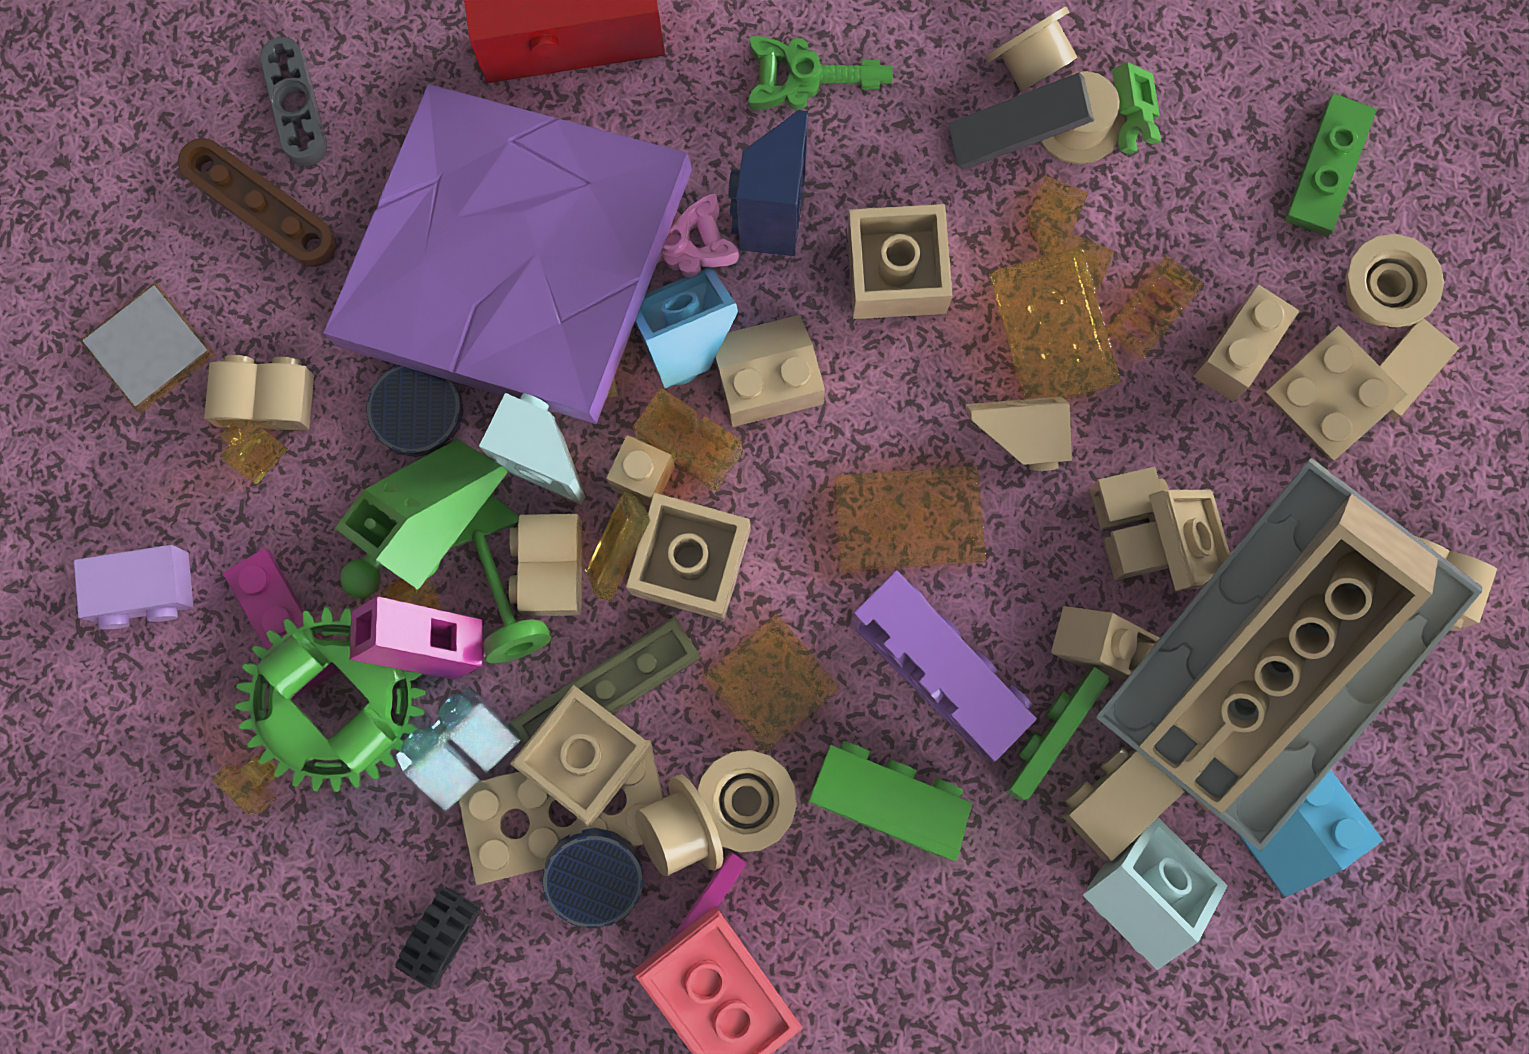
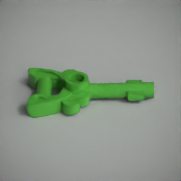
(805, 73)

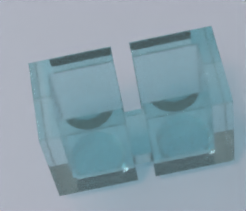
(437, 765)

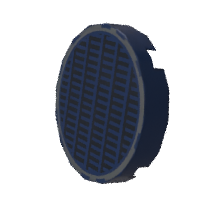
(413, 411)
(592, 878)

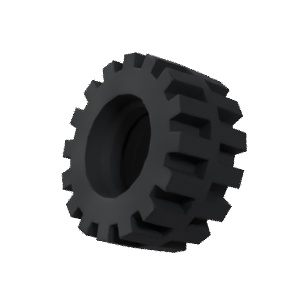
(437, 937)

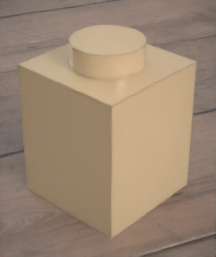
(640, 470)

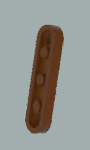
(257, 202)

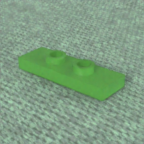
(1330, 165)
(1066, 715)

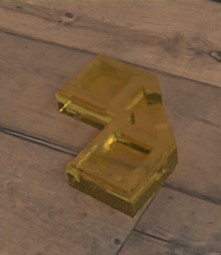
(1053, 221)

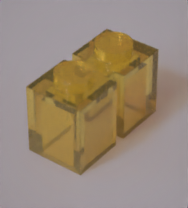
(672, 427)

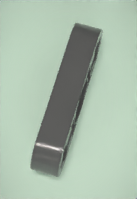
(280, 88)

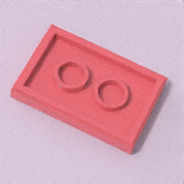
(716, 992)

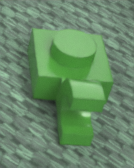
(1138, 103)

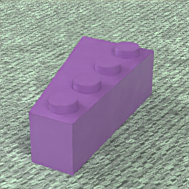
(943, 667)

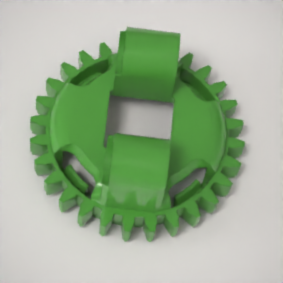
(293, 736)

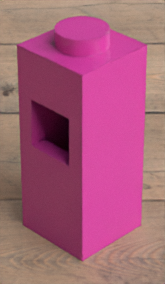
(416, 638)

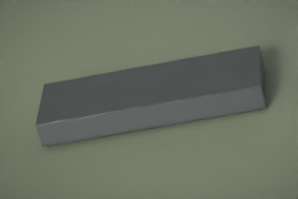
(1021, 121)

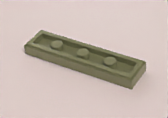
(623, 676)

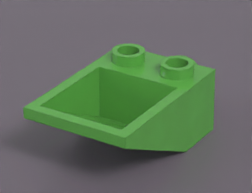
(416, 516)

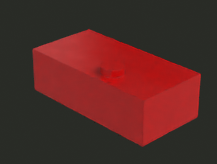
(560, 35)

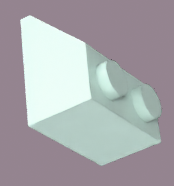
(532, 446)
(1157, 894)

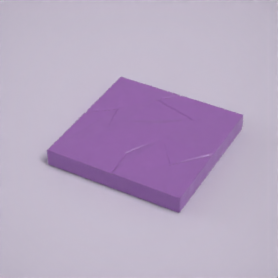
(510, 251)

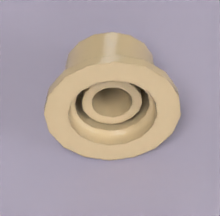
(1036, 51)
(1095, 139)
(1393, 281)
(748, 800)
(679, 830)

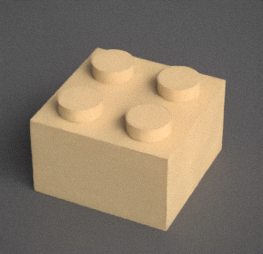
(899, 261)
(689, 557)

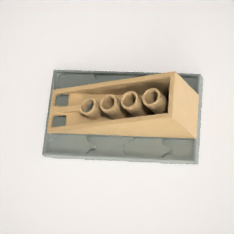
(1288, 653)

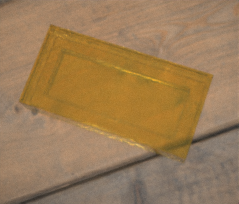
(617, 545)

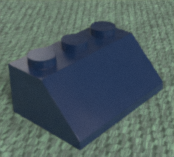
(770, 189)

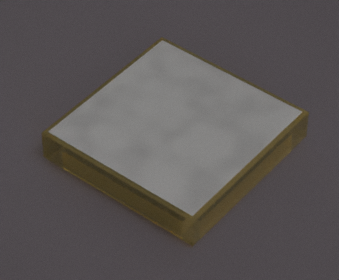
(147, 348)

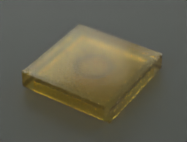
(771, 683)

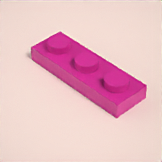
(269, 601)

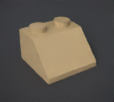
(769, 371)

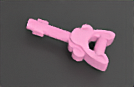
(683, 255)

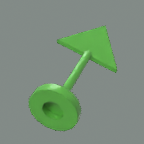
(515, 638)

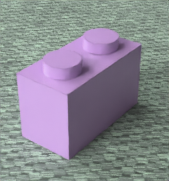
(133, 585)

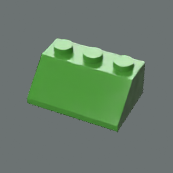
(892, 800)

